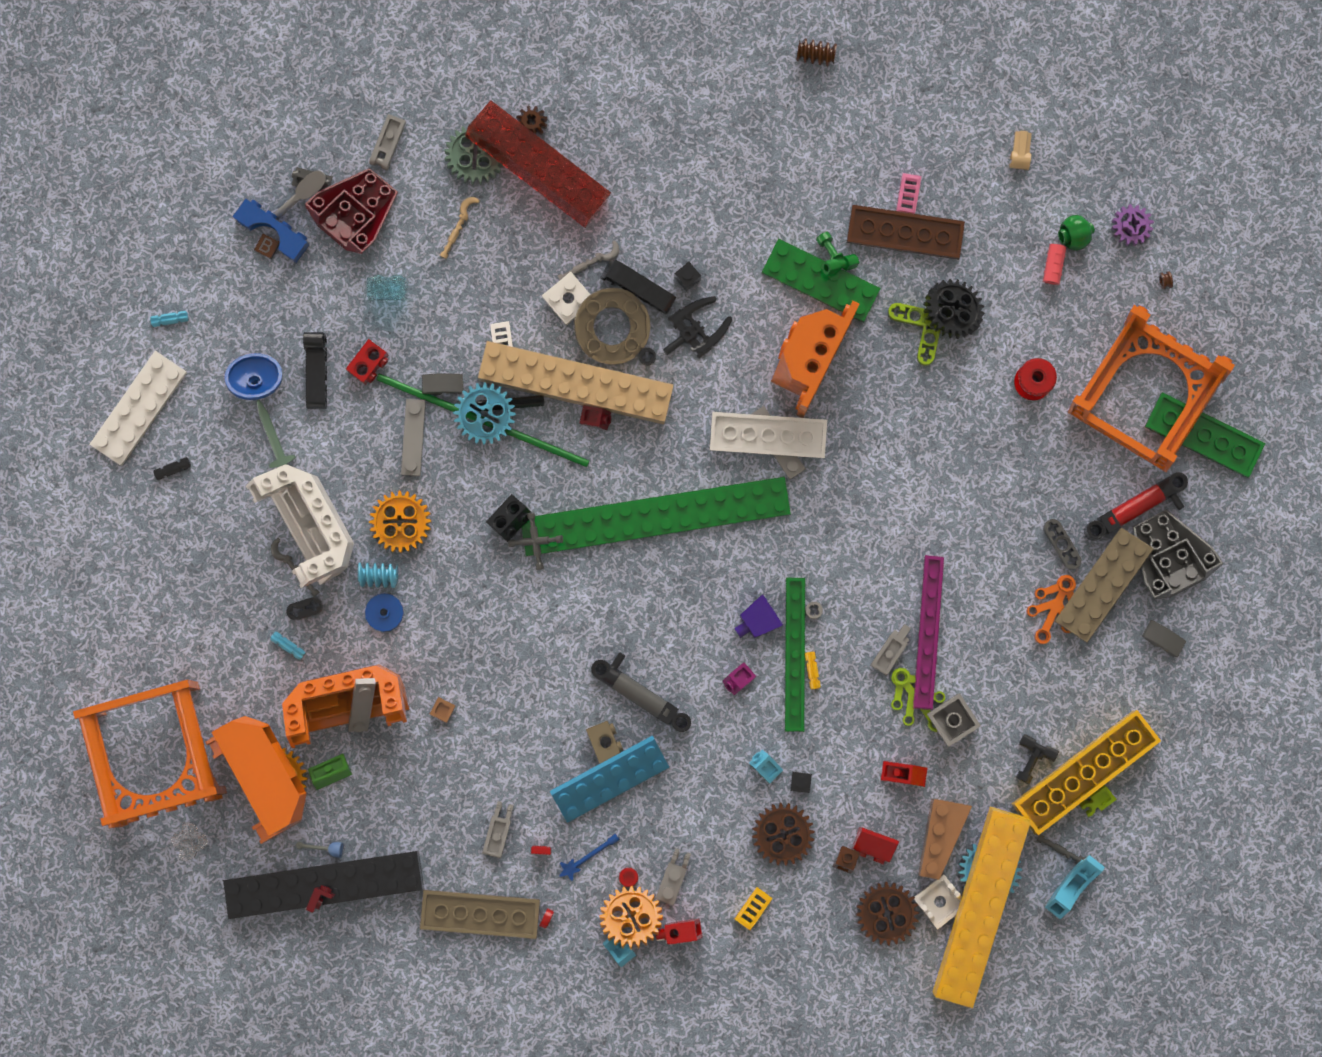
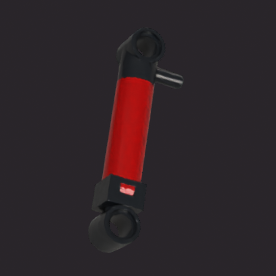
(1138, 505)

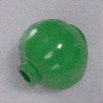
(1076, 232)

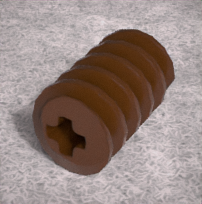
(816, 52)

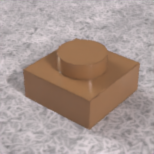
(442, 709)

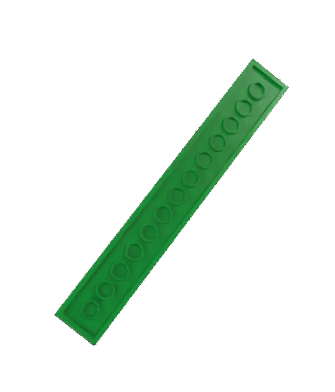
(661, 515)

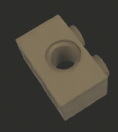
(595, 735)

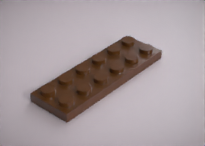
(905, 232)

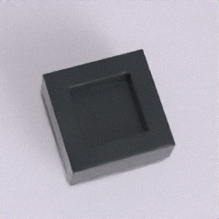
(800, 782)

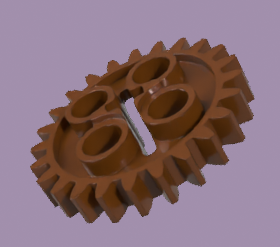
(777, 817)
(903, 908)

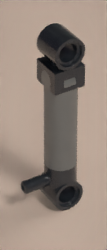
(638, 693)

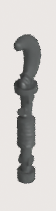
(287, 559)
(1059, 849)

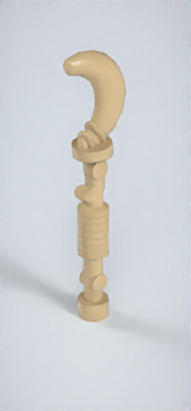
(463, 216)

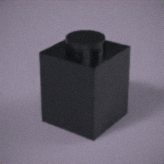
(687, 276)

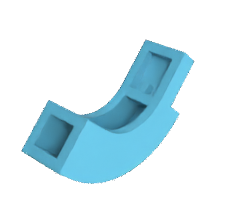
(1073, 885)

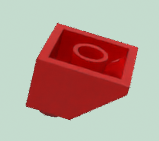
(875, 845)

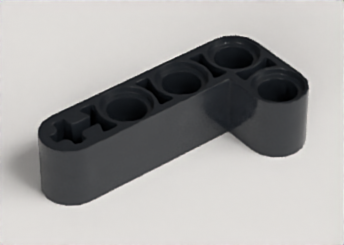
(637, 284)
(315, 369)

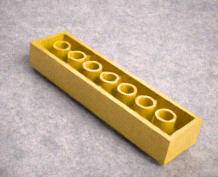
(1086, 772)

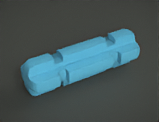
(170, 318)
(287, 645)

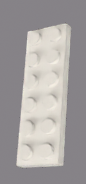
(138, 408)
(768, 435)

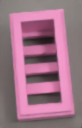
(911, 178)

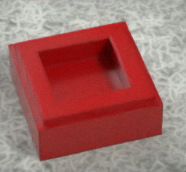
(546, 850)

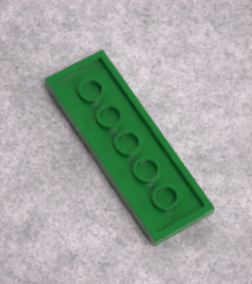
(804, 273)
(1208, 437)

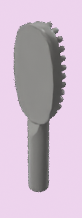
(306, 188)

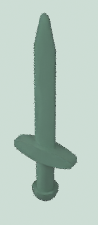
(281, 459)

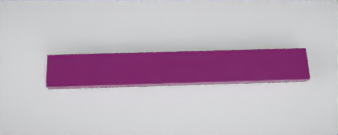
(928, 632)

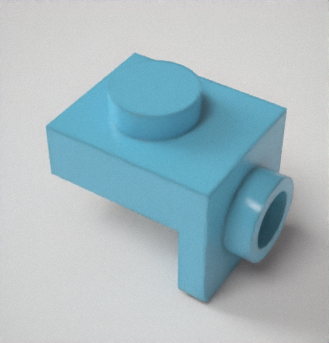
(620, 954)

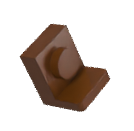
(846, 860)

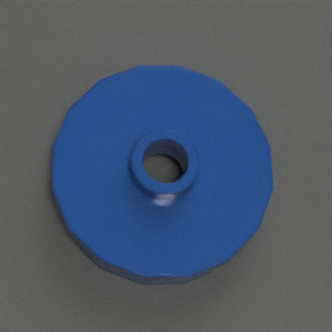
(394, 612)

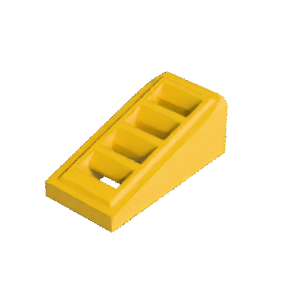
(745, 923)

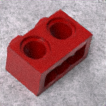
(363, 359)

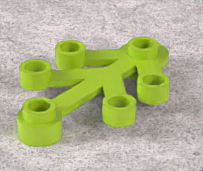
(910, 690)

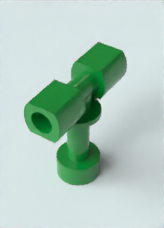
(837, 260)

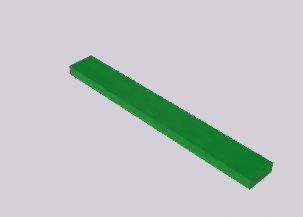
(795, 655)

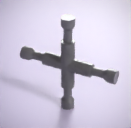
(535, 541)

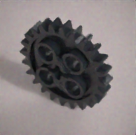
(953, 308)

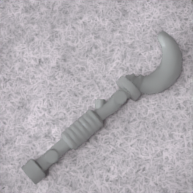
(599, 257)

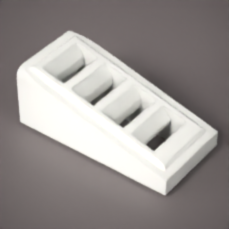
(507, 332)

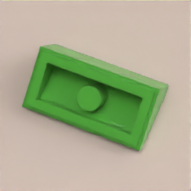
(329, 771)

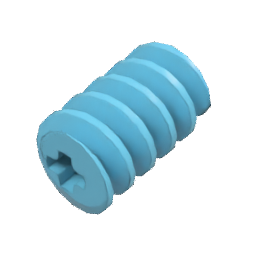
(377, 575)

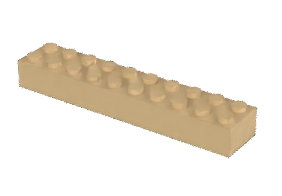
(575, 382)

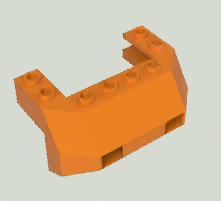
(328, 701)
(262, 774)

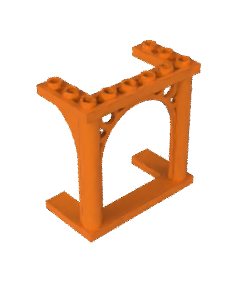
(1135, 327)
(205, 782)

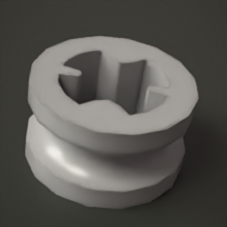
(819, 609)

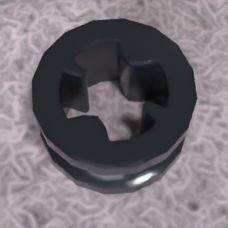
(652, 359)

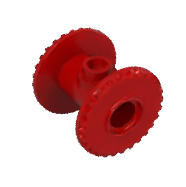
(1043, 371)

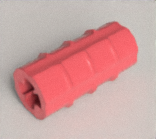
(1054, 264)

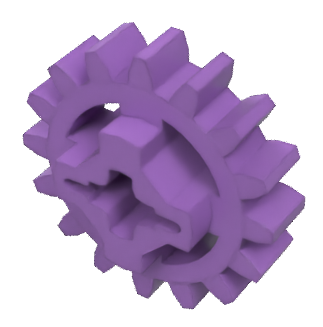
(1133, 232)

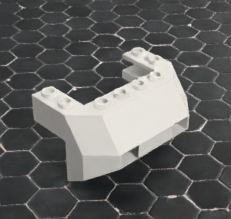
(310, 520)

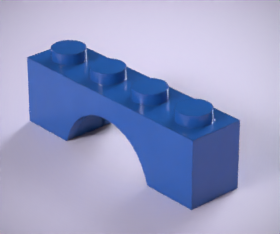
(252, 217)

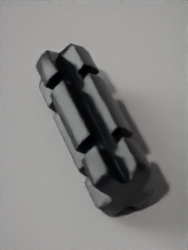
(172, 468)

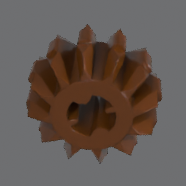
(533, 114)

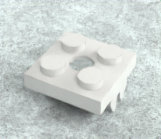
(555, 294)
(926, 898)

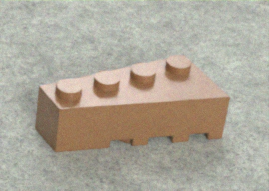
(941, 835)

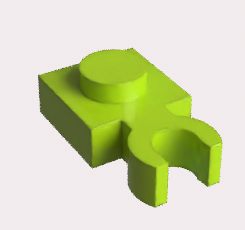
(1100, 799)

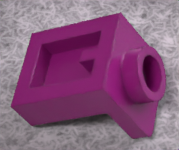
(738, 678)

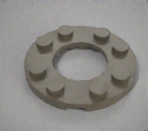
(638, 332)

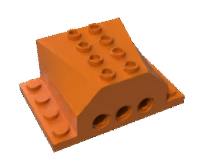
(810, 352)

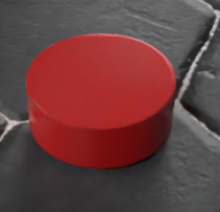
(628, 877)
(546, 918)

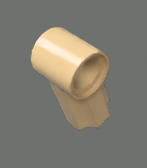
(1021, 151)

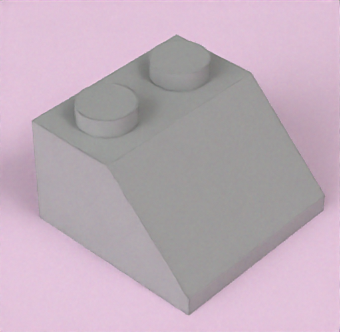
(953, 719)

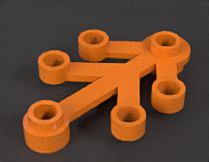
(1055, 605)

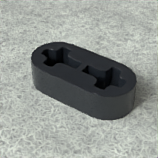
(303, 604)

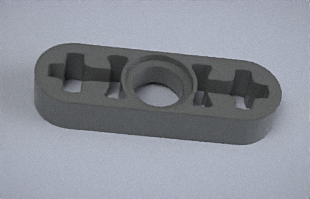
(1069, 544)

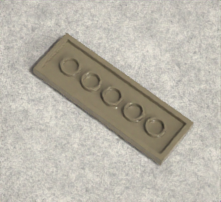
(1104, 585)
(480, 914)

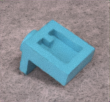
(765, 766)

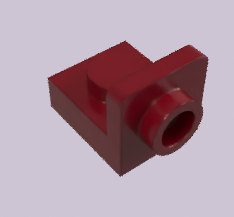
(595, 417)
(316, 900)

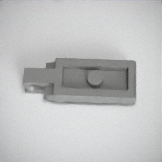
(891, 650)

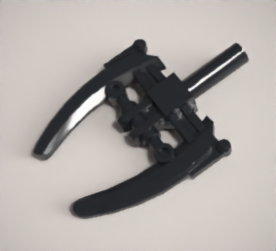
(689, 333)

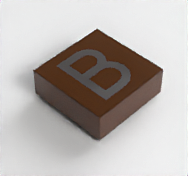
(267, 246)

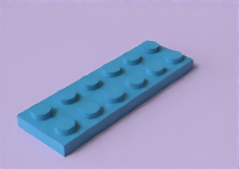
(609, 779)

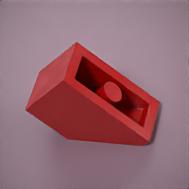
(904, 773)

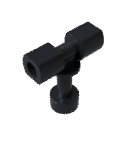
(1037, 752)

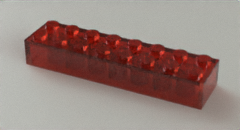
(537, 163)

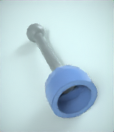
(335, 849)

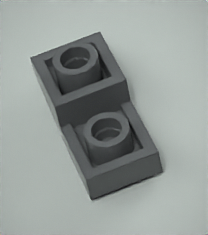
(442, 383)
(1164, 638)

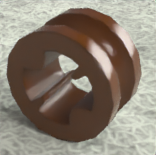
(1166, 280)

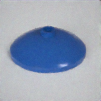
(251, 370)

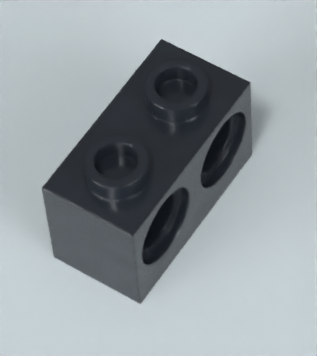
(507, 516)

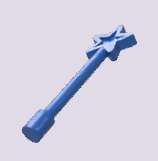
(571, 867)

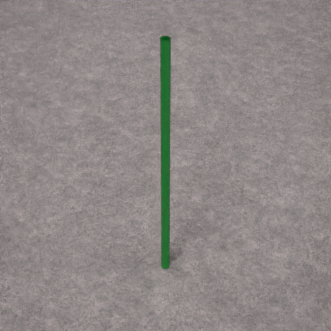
(471, 415)

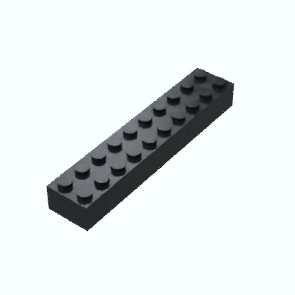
(347, 880)

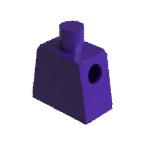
(758, 619)

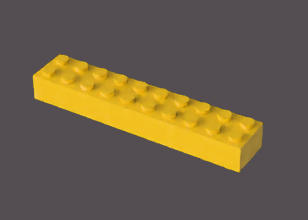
(981, 907)

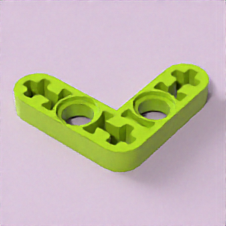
(922, 322)

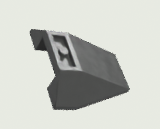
(1178, 556)

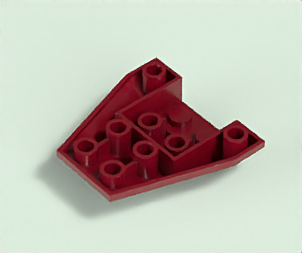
(353, 209)

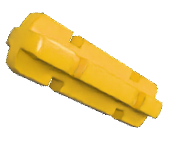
(812, 670)

